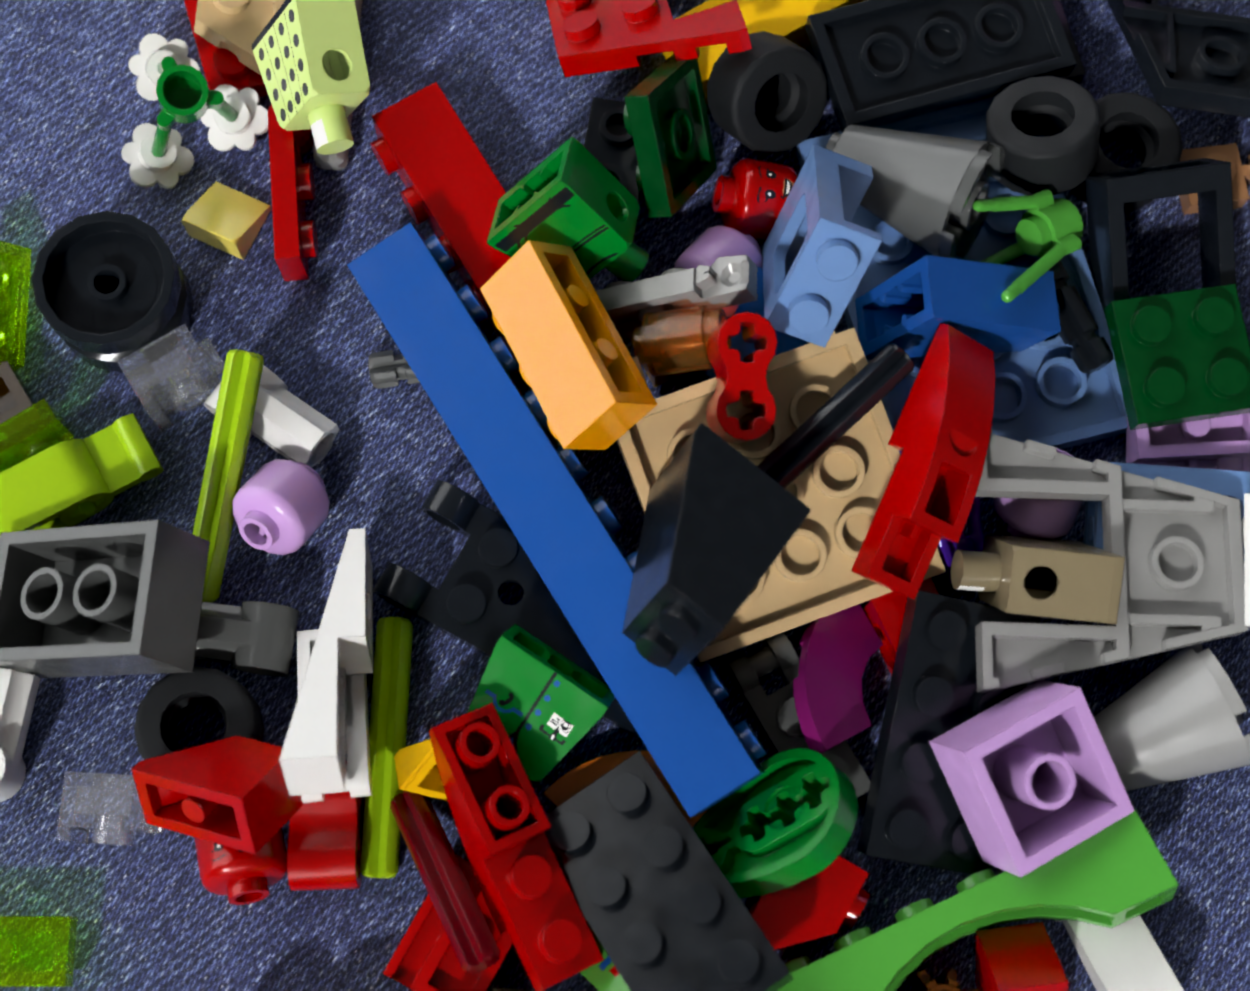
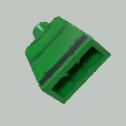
(572, 204)

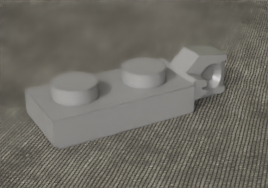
(724, 284)

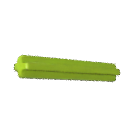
(226, 461)
(386, 737)

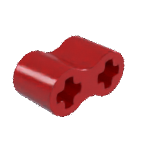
(741, 378)
(326, 844)

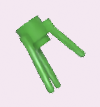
(1046, 230)

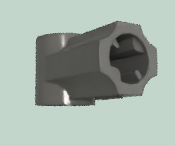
(249, 636)

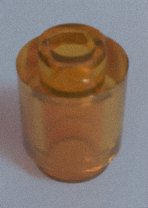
(676, 339)

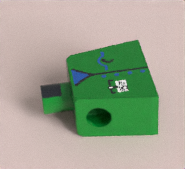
(540, 699)

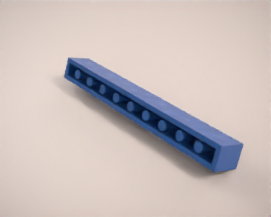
(552, 513)

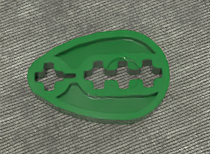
(788, 853)

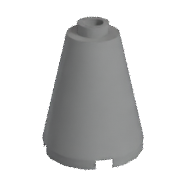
(1176, 723)

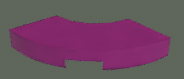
(830, 677)

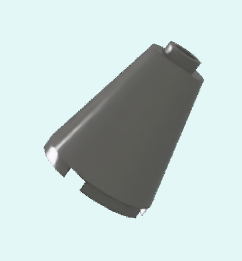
(925, 183)

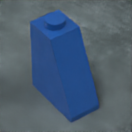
(958, 294)

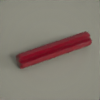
(445, 882)

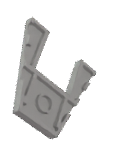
(1177, 574)

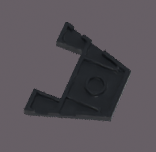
(1189, 55)

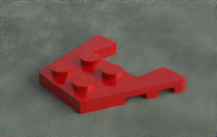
(615, 33)

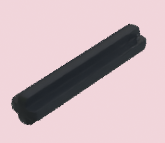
(837, 415)

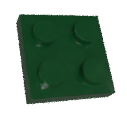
(670, 135)
(1181, 356)

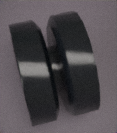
(110, 287)

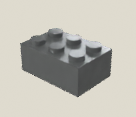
(101, 599)

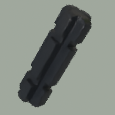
(1078, 326)

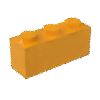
(567, 346)

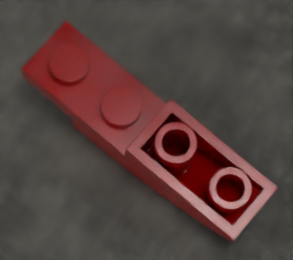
(941, 462)
(508, 848)

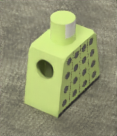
(314, 69)

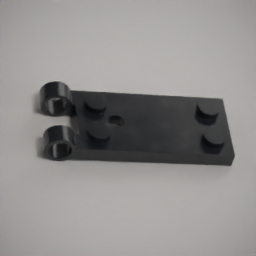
(469, 600)

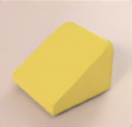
(226, 219)

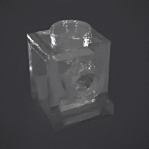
(173, 374)
(102, 805)

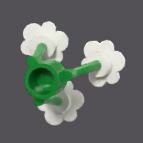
(184, 98)

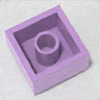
(1032, 776)

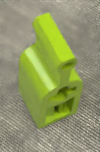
(76, 477)

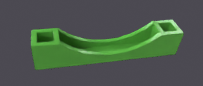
(1095, 882)

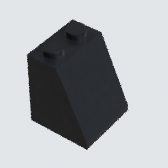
(703, 548)

